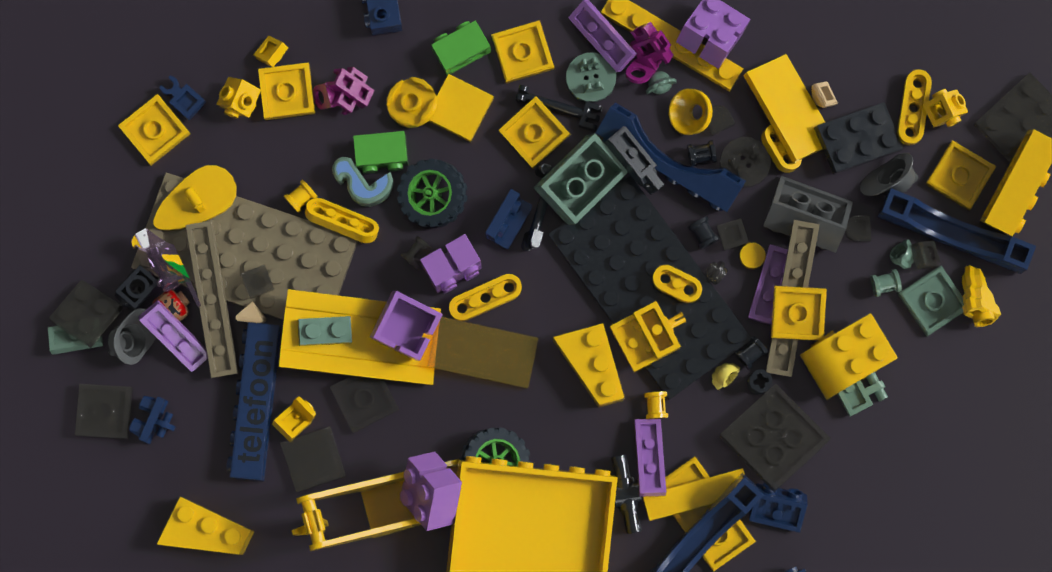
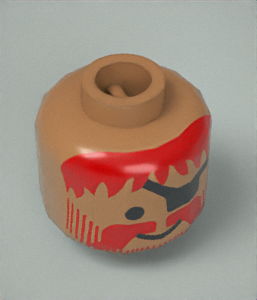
(175, 303)

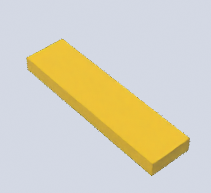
(689, 495)

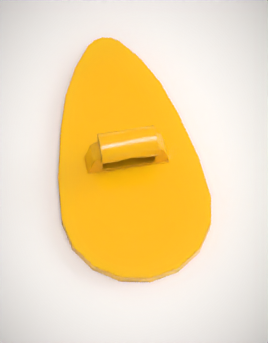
(197, 198)

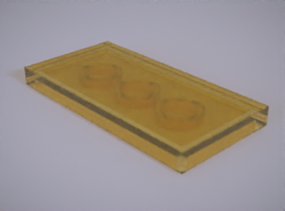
(482, 352)

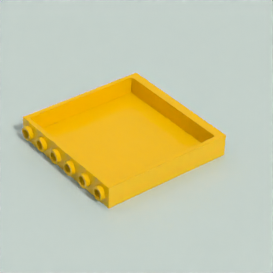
(531, 518)

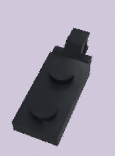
(634, 159)

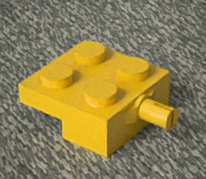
(647, 335)

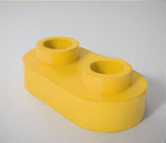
(777, 151)
(677, 283)

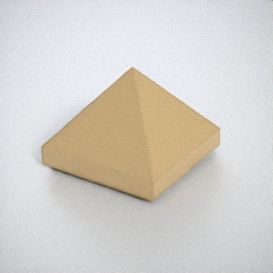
(823, 95)
(251, 314)

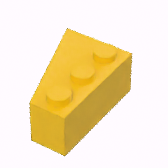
(593, 363)
(203, 529)

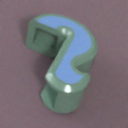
(359, 190)

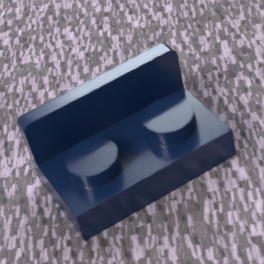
(508, 220)
(780, 509)

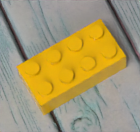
(1020, 183)

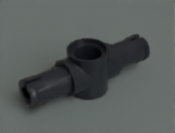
(627, 494)

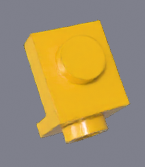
(295, 418)

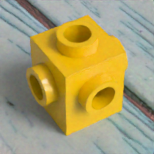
(238, 98)
(945, 108)

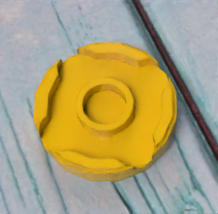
(411, 102)

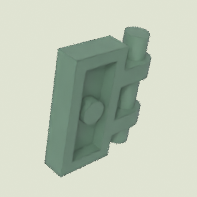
(857, 397)

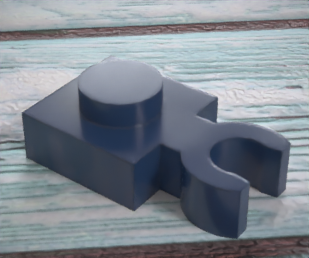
(184, 99)

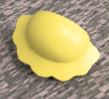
(724, 375)

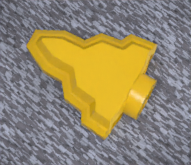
(978, 299)

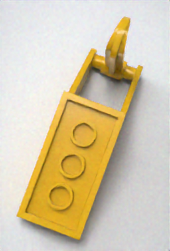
(382, 505)

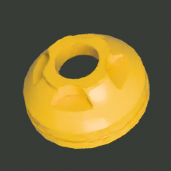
(681, 111)

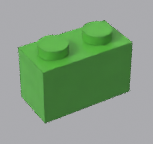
(460, 47)
(381, 151)

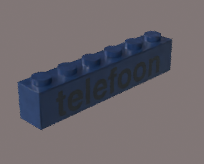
(255, 401)

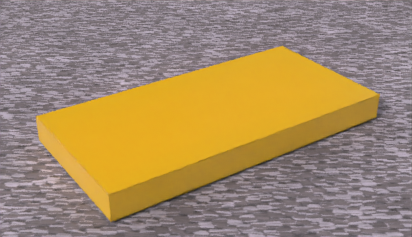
(787, 106)
(731, 542)

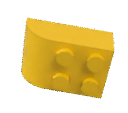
(848, 356)

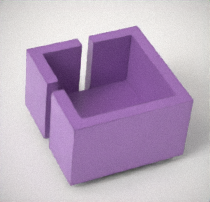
(718, 24)
(449, 268)
(404, 323)
(430, 491)

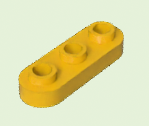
(917, 97)
(341, 220)
(494, 289)

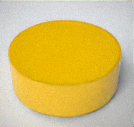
(752, 256)

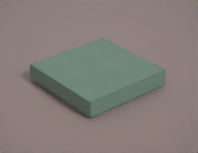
(933, 300)

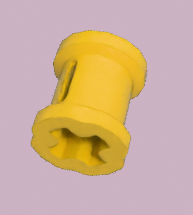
(300, 196)
(656, 405)

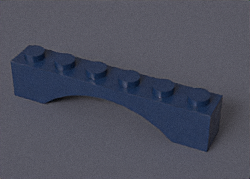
(714, 185)
(982, 243)
(721, 516)

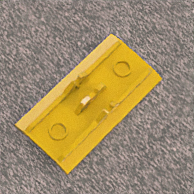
(361, 357)

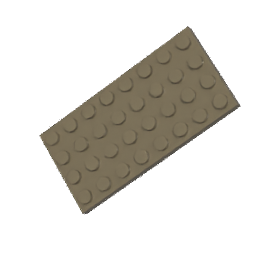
(251, 235)

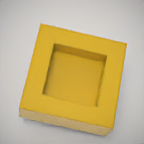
(270, 51)

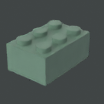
(581, 179)

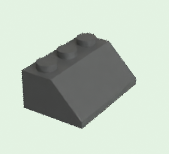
(805, 203)

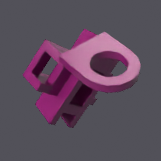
(656, 51)
(335, 91)

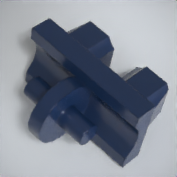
(147, 429)

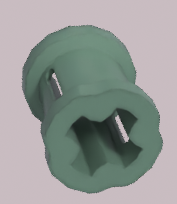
(886, 283)

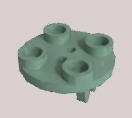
(594, 88)

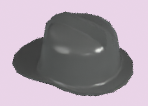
(894, 174)
(130, 339)

